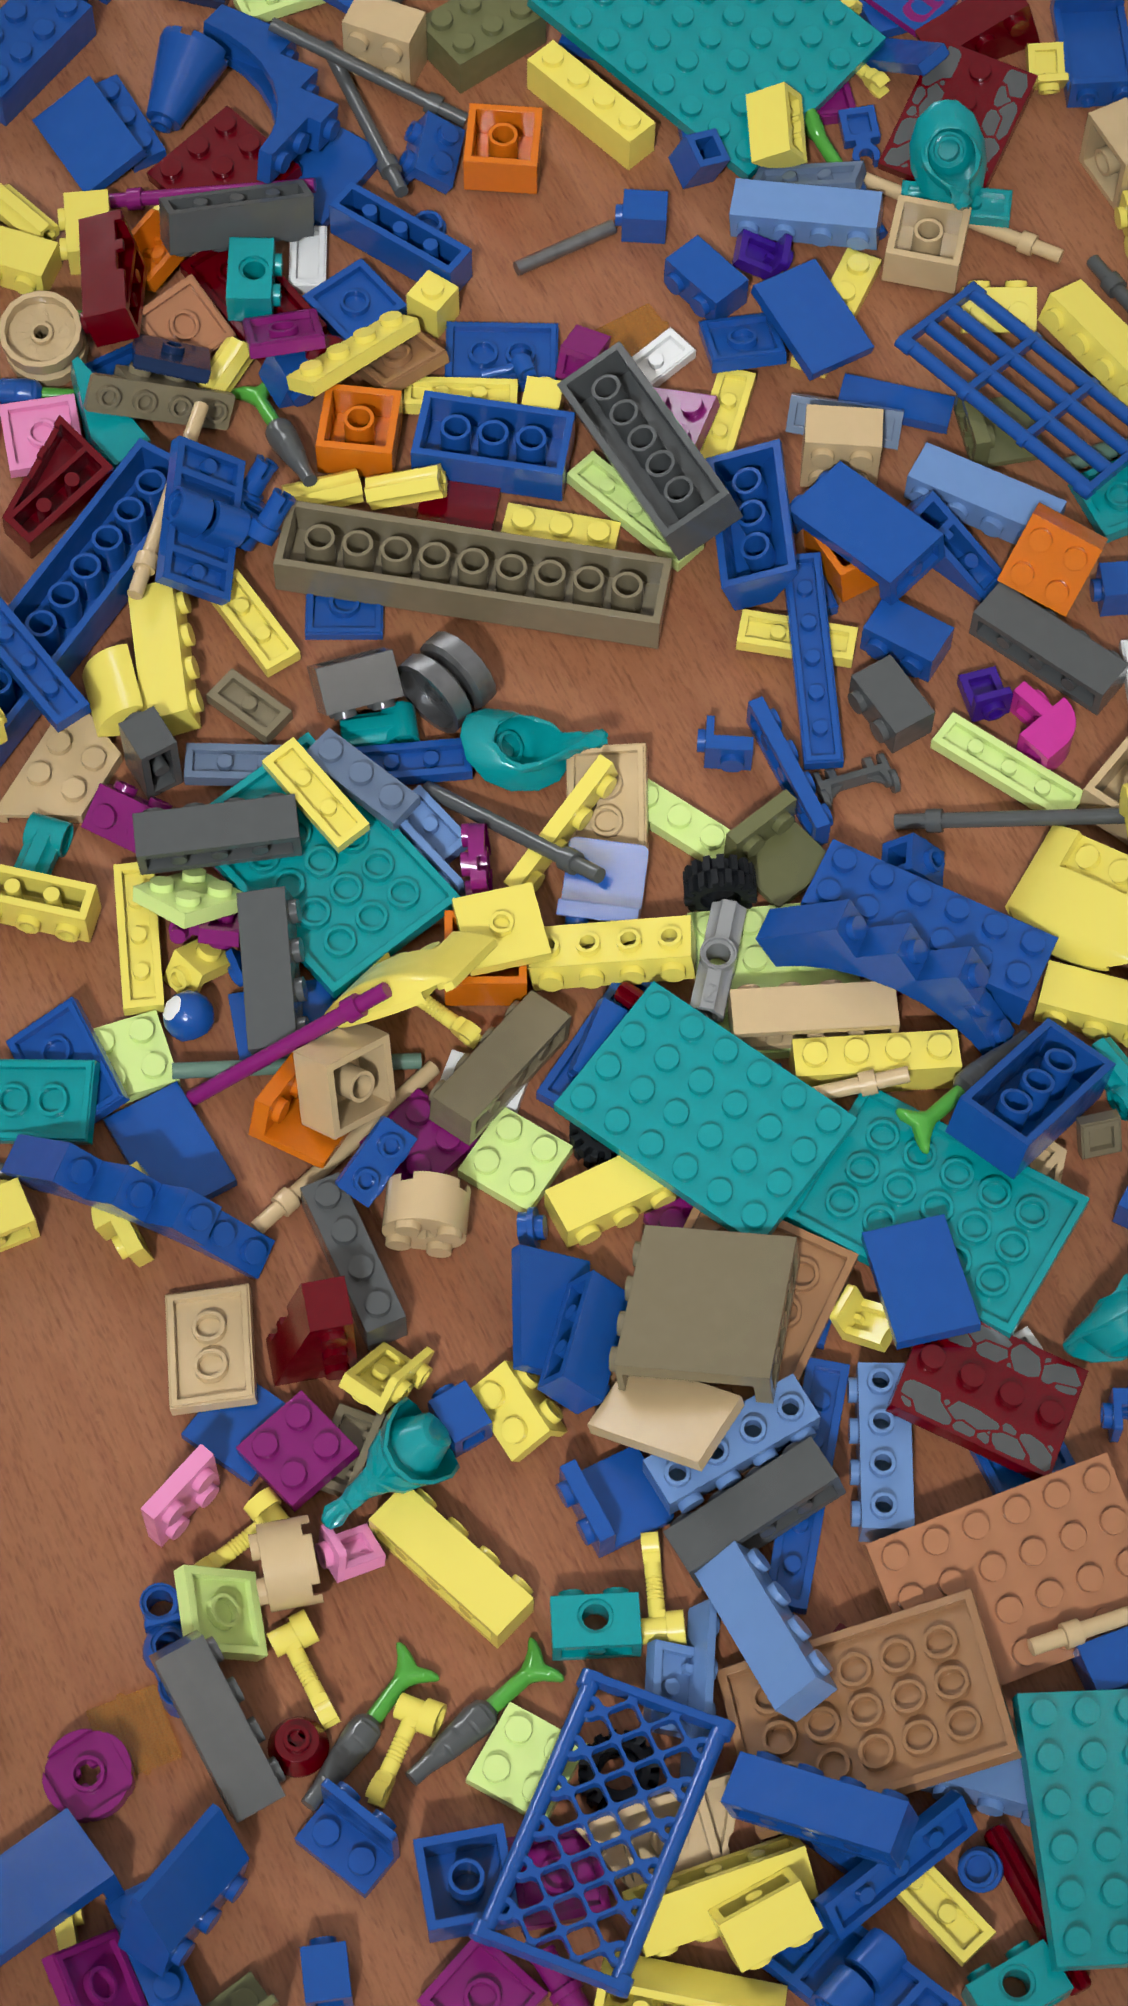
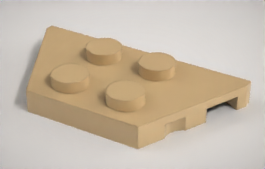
(62, 774)
(705, 1841)

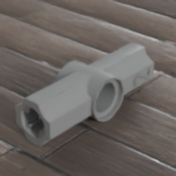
(723, 942)

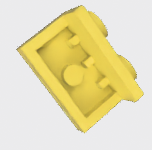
(1014, 297)
(386, 1376)
(518, 1411)

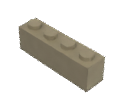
(499, 1067)

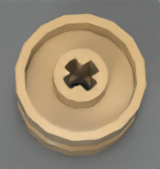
(42, 337)

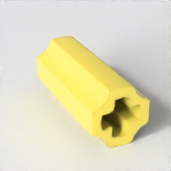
(24, 216)
(228, 365)
(406, 487)
(333, 489)

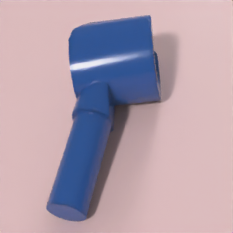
(520, 365)

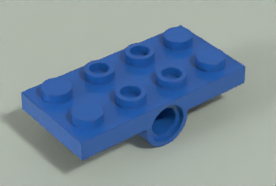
(201, 521)
(857, 1971)

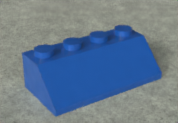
(758, 549)

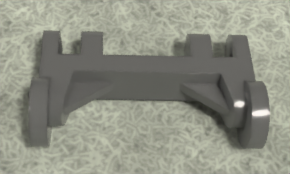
(833, 784)

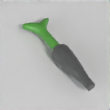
(279, 432)
(925, 1121)
(481, 1716)
(365, 1729)

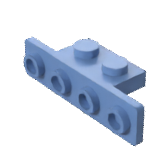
(435, 837)
(685, 1674)

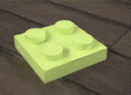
(187, 897)
(138, 1054)
(515, 1161)
(222, 1606)
(516, 1758)

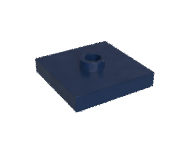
(171, 358)

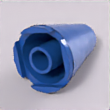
(182, 76)

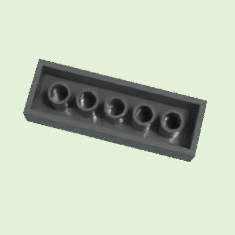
(650, 450)

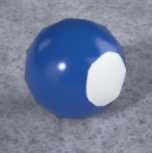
(188, 1015)

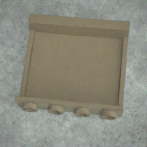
(707, 1308)

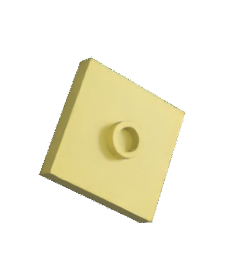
(509, 917)

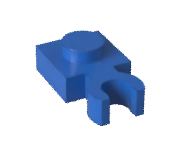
(860, 131)

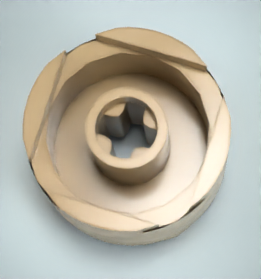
(426, 1213)
(287, 1564)

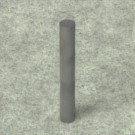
(564, 247)

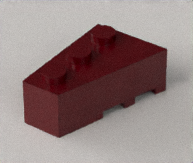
(984, 26)
(110, 279)
(55, 489)
(315, 1335)

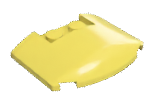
(1078, 895)
(419, 972)

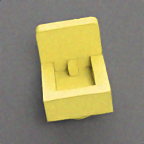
(1048, 63)
(194, 966)
(861, 1320)

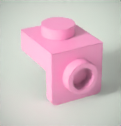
(349, 1552)

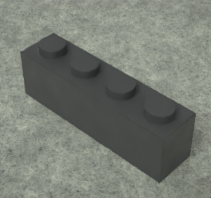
(259, 211)
(1049, 648)
(217, 833)
(271, 965)
(353, 1255)
(758, 1507)
(218, 1726)

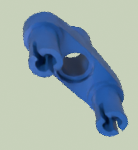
(264, 517)

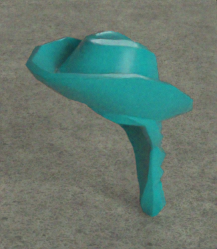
(948, 154)
(495, 735)
(1104, 1331)
(404, 1455)

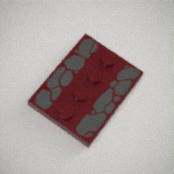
(984, 85)
(991, 1397)

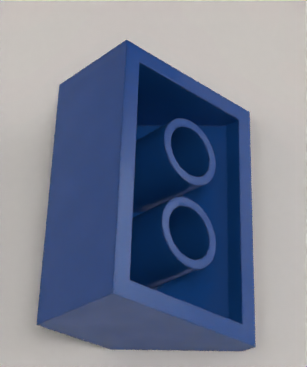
(185, 1894)

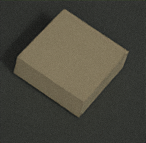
(1099, 1134)

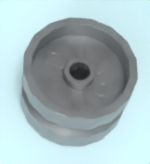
(446, 681)

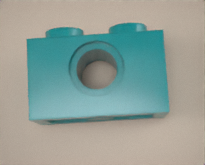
(252, 278)
(576, 1641)
(1026, 1963)

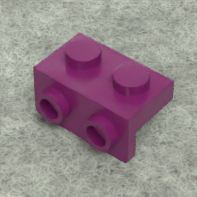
(112, 812)

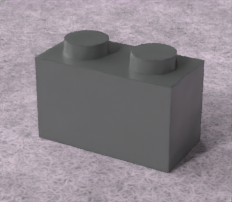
(890, 704)
(150, 752)

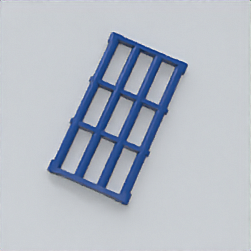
(1013, 357)

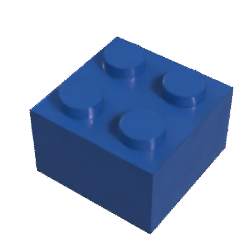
(458, 1878)

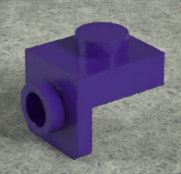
(762, 256)
(984, 694)

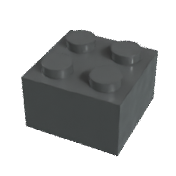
(355, 682)

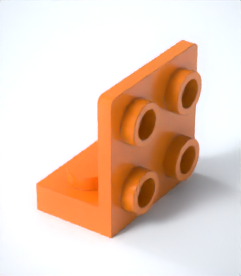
(279, 1124)

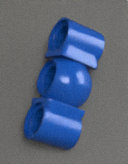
(160, 1631)

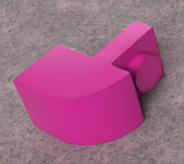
(1048, 726)

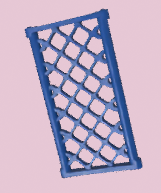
(620, 1980)

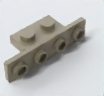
(155, 397)

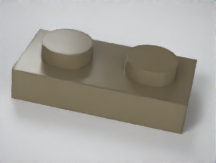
(249, 706)

